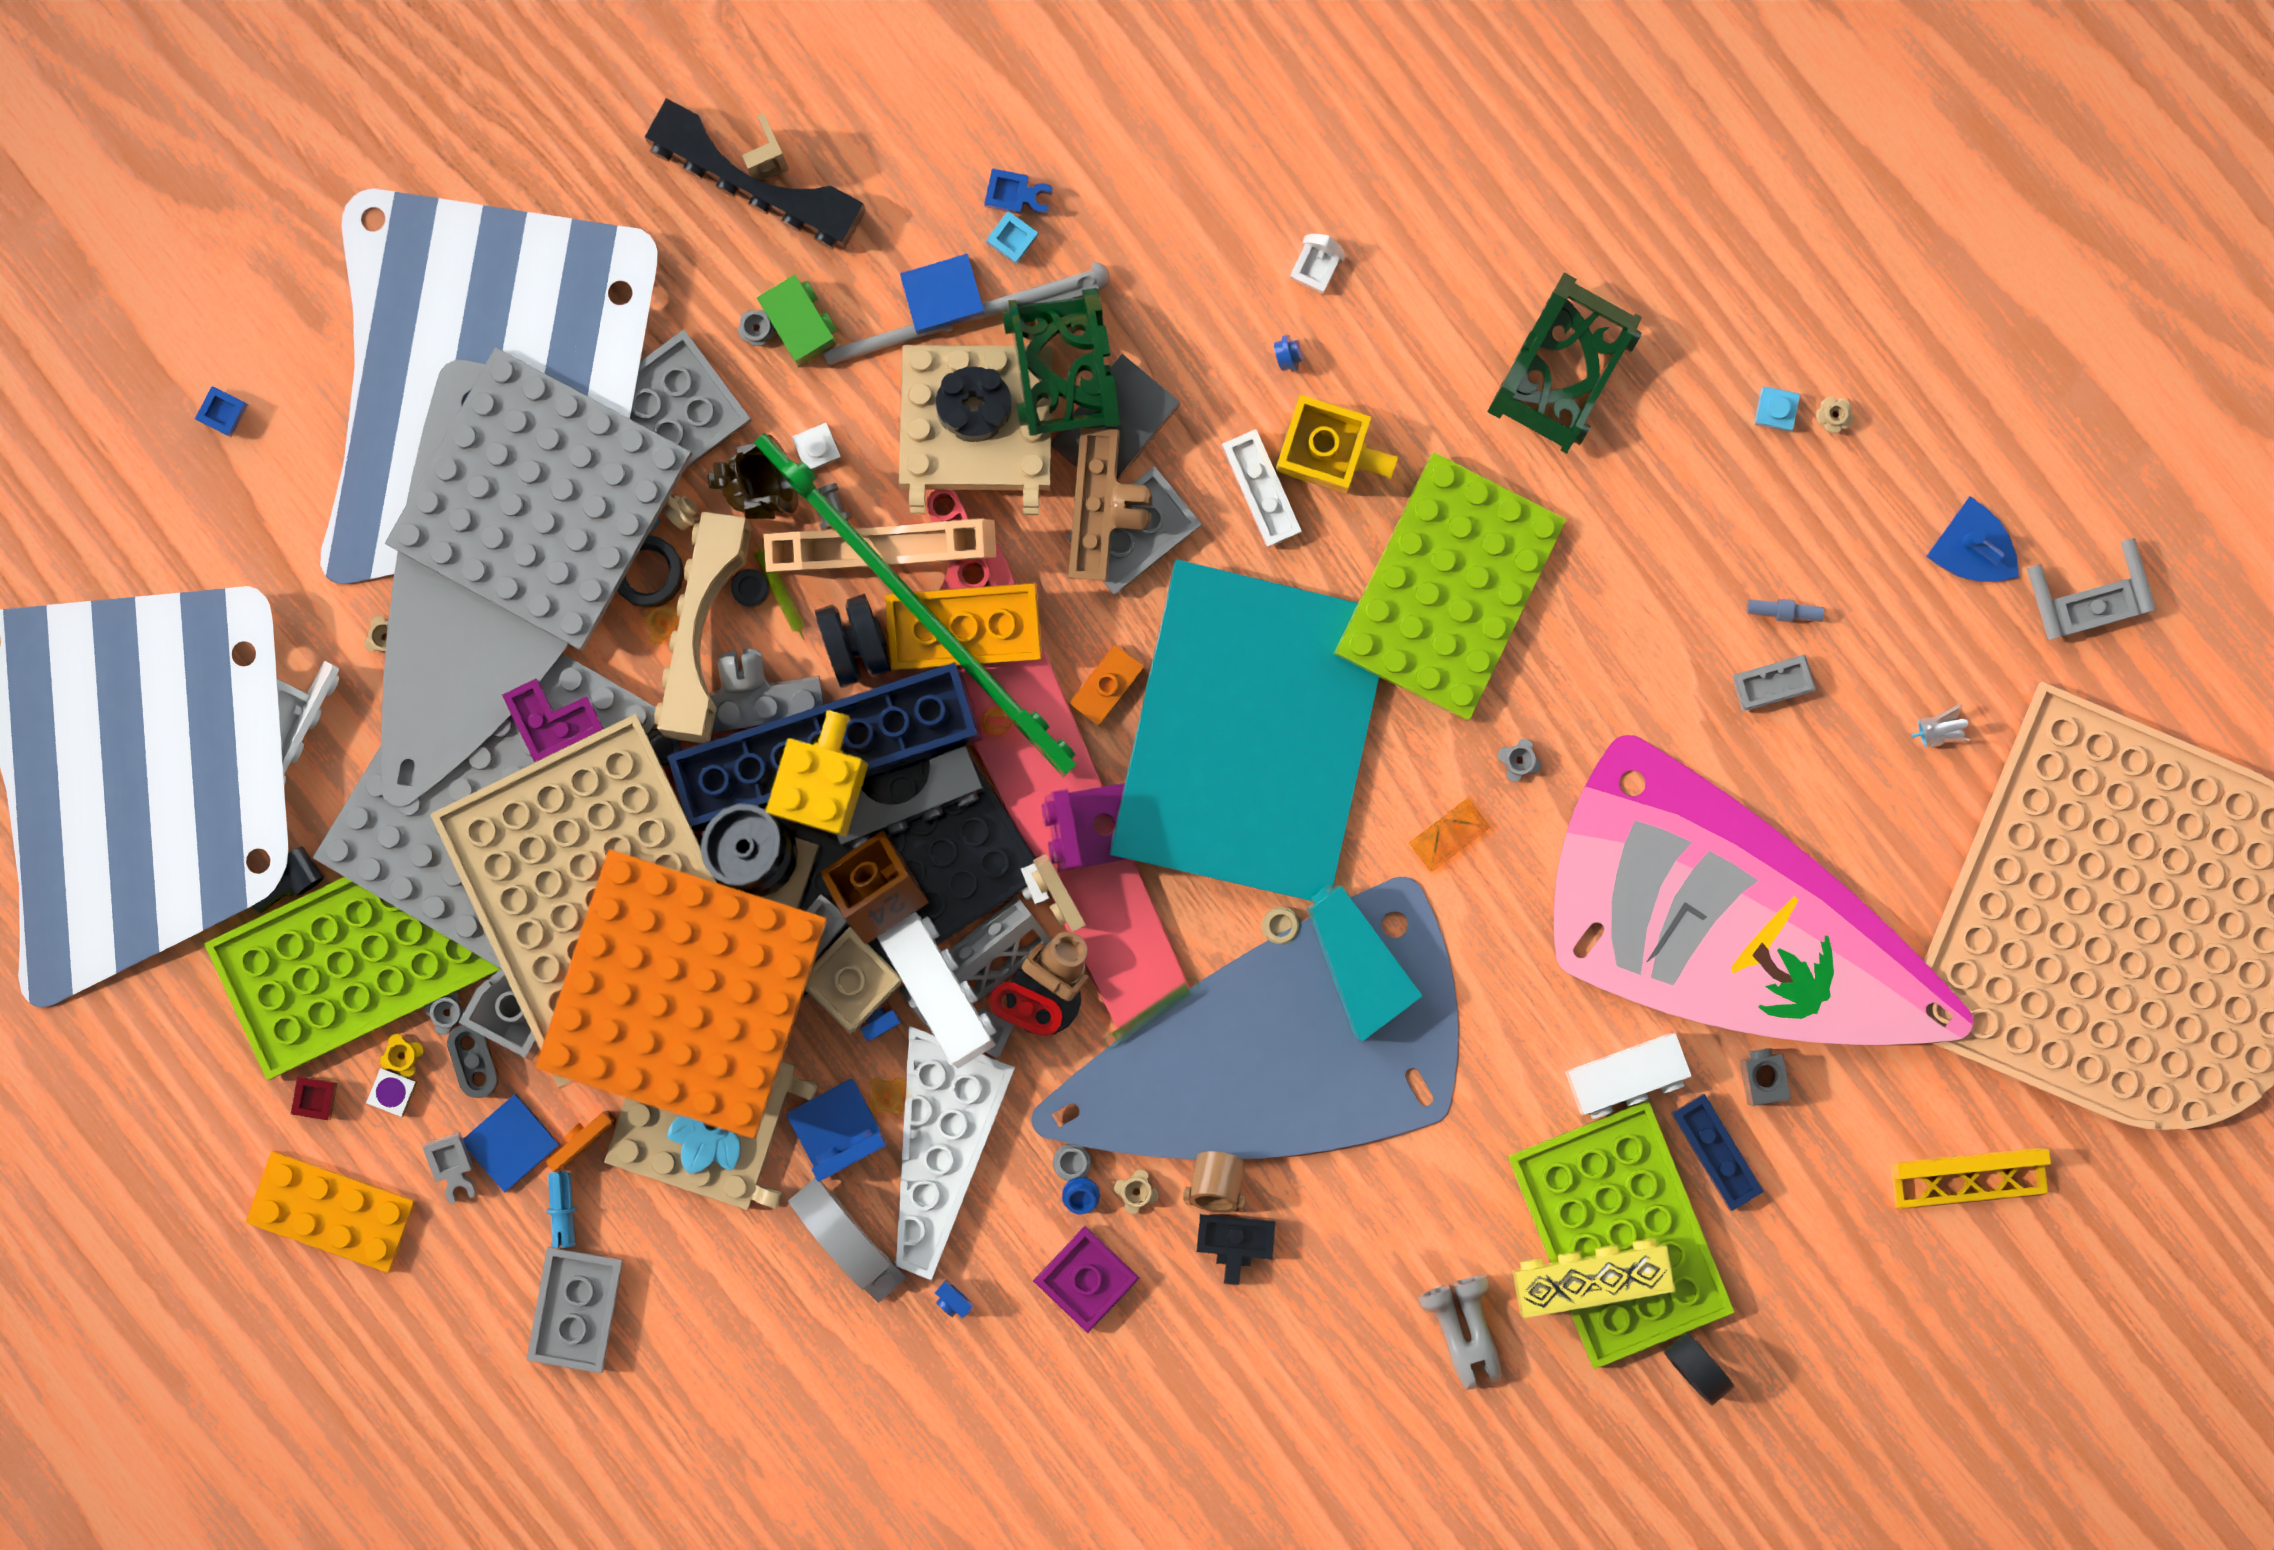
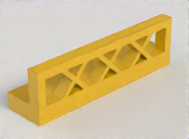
(1970, 1163)

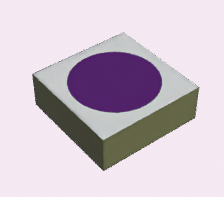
(391, 1092)

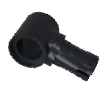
(298, 878)

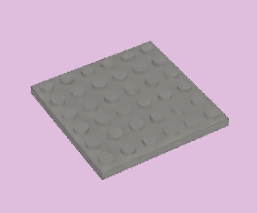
(539, 499)

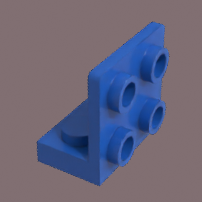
(836, 1129)

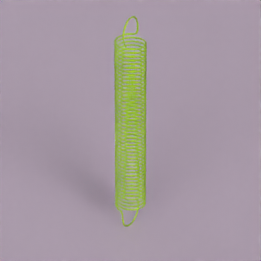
(779, 594)

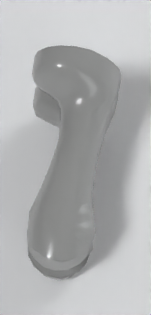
(1481, 1346)

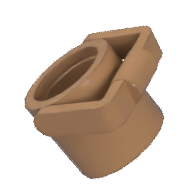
(1216, 1183)

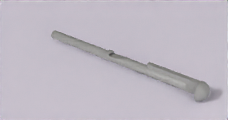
(1053, 291)

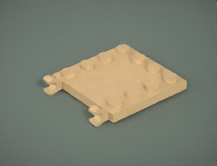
(938, 459)
(644, 1149)

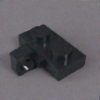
(1235, 1242)

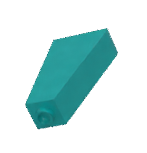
(1362, 967)

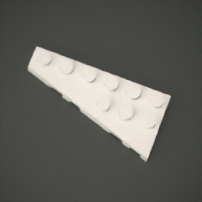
(943, 1139)

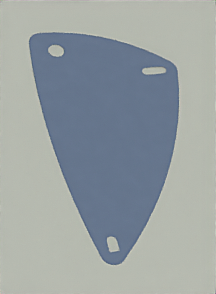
(1268, 1056)

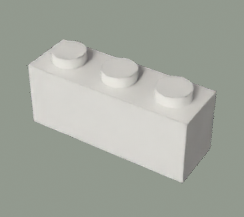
(1628, 1075)

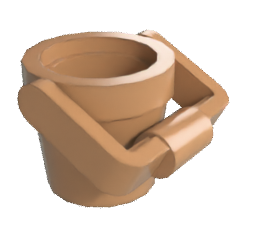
(1059, 965)

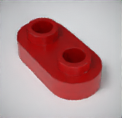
(1026, 1008)

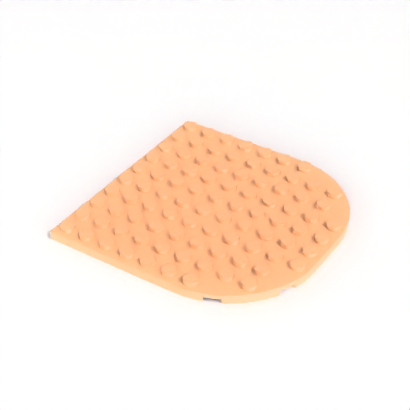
(2117, 922)

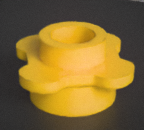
(391, 1060)

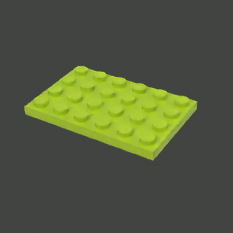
(1450, 586)
(1614, 1188)

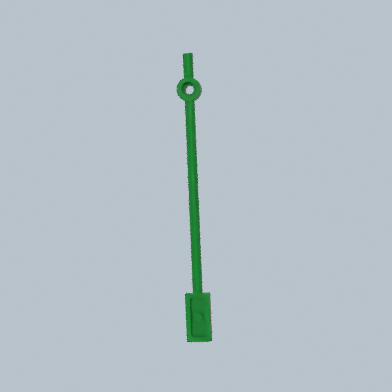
(1030, 725)

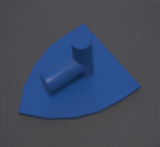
(1976, 546)

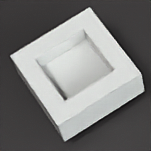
(816, 447)
(1033, 890)

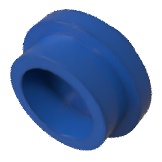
(1288, 353)
(1081, 1195)

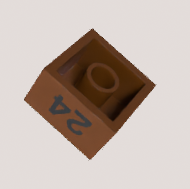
(873, 887)

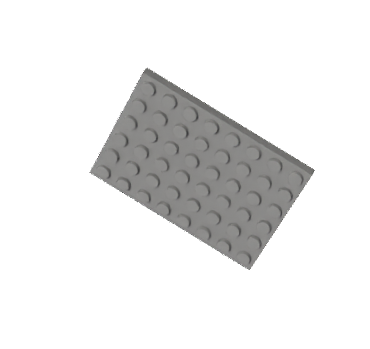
(399, 848)

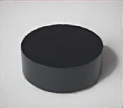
(750, 588)

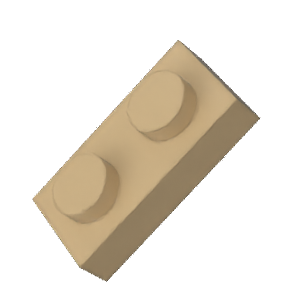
(1064, 908)

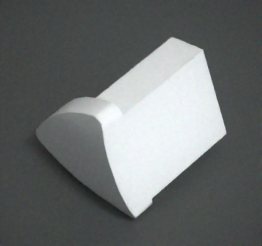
(1317, 262)

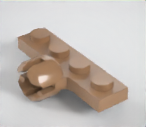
(1101, 504)

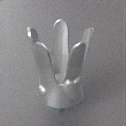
(1942, 729)

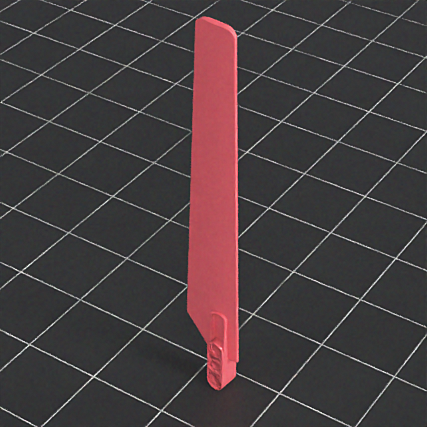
(1122, 930)

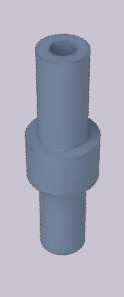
(1785, 610)

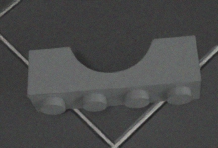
(950, 781)

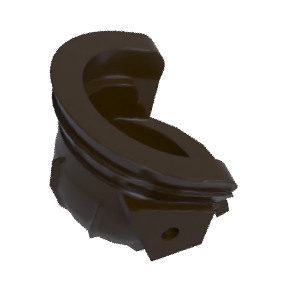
(754, 484)

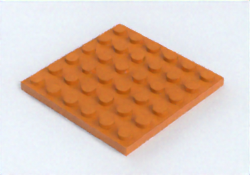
(681, 994)

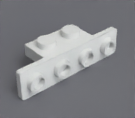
(301, 711)

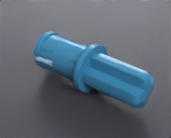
(561, 1209)

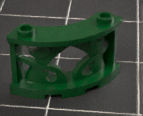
(1562, 313)
(1096, 394)

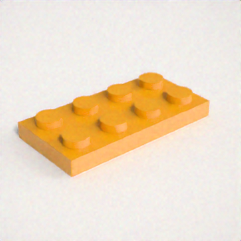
(988, 621)
(330, 1211)

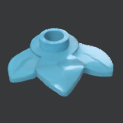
(704, 1144)

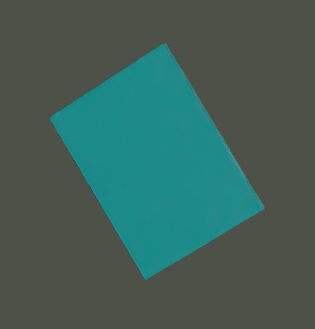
(1246, 735)

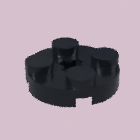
(979, 383)

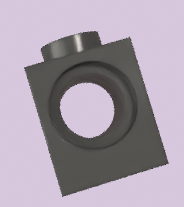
(1774, 1092)

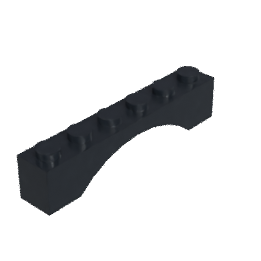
(821, 210)

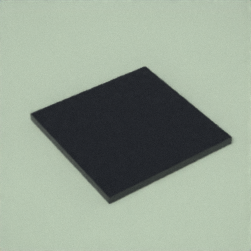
(961, 859)

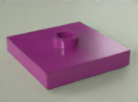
(1086, 1279)

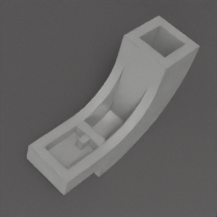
(845, 1240)

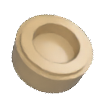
(1277, 921)

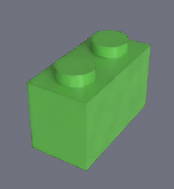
(797, 320)

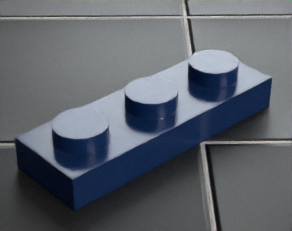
(1717, 1152)

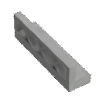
(993, 938)

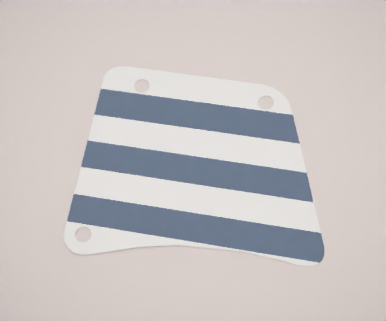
(451, 287)
(136, 776)

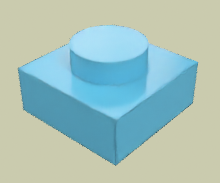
(1012, 237)
(1776, 409)

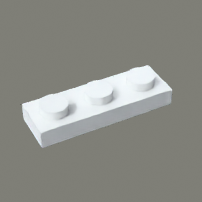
(1261, 488)

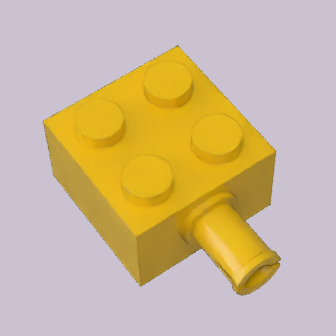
(1329, 445)
(819, 782)

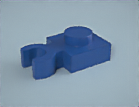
(1010, 191)

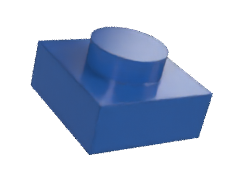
(221, 411)
(880, 1023)
(952, 1300)

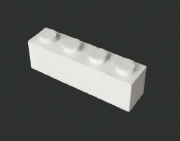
(936, 989)

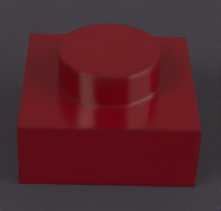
(313, 1098)

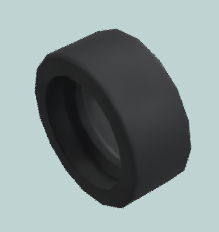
(671, 587)
(1699, 1368)

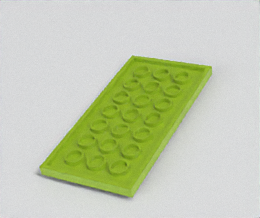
(334, 972)

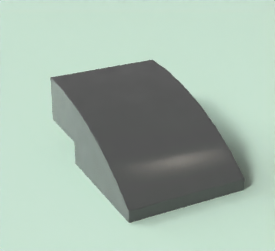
(1142, 413)

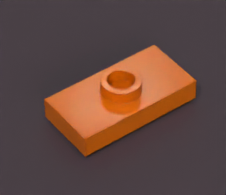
(1106, 685)
(579, 1140)

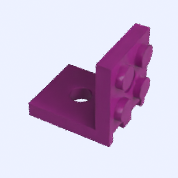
(1072, 829)

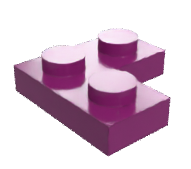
(546, 729)

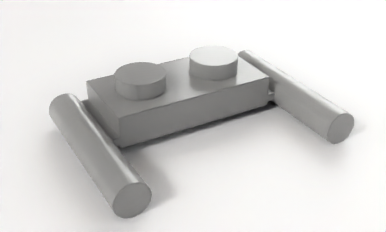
(2097, 605)

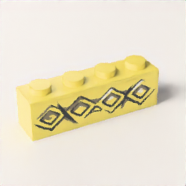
(1593, 1279)

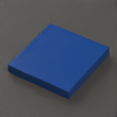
(942, 294)
(510, 1143)

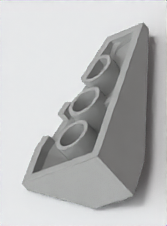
(498, 1016)

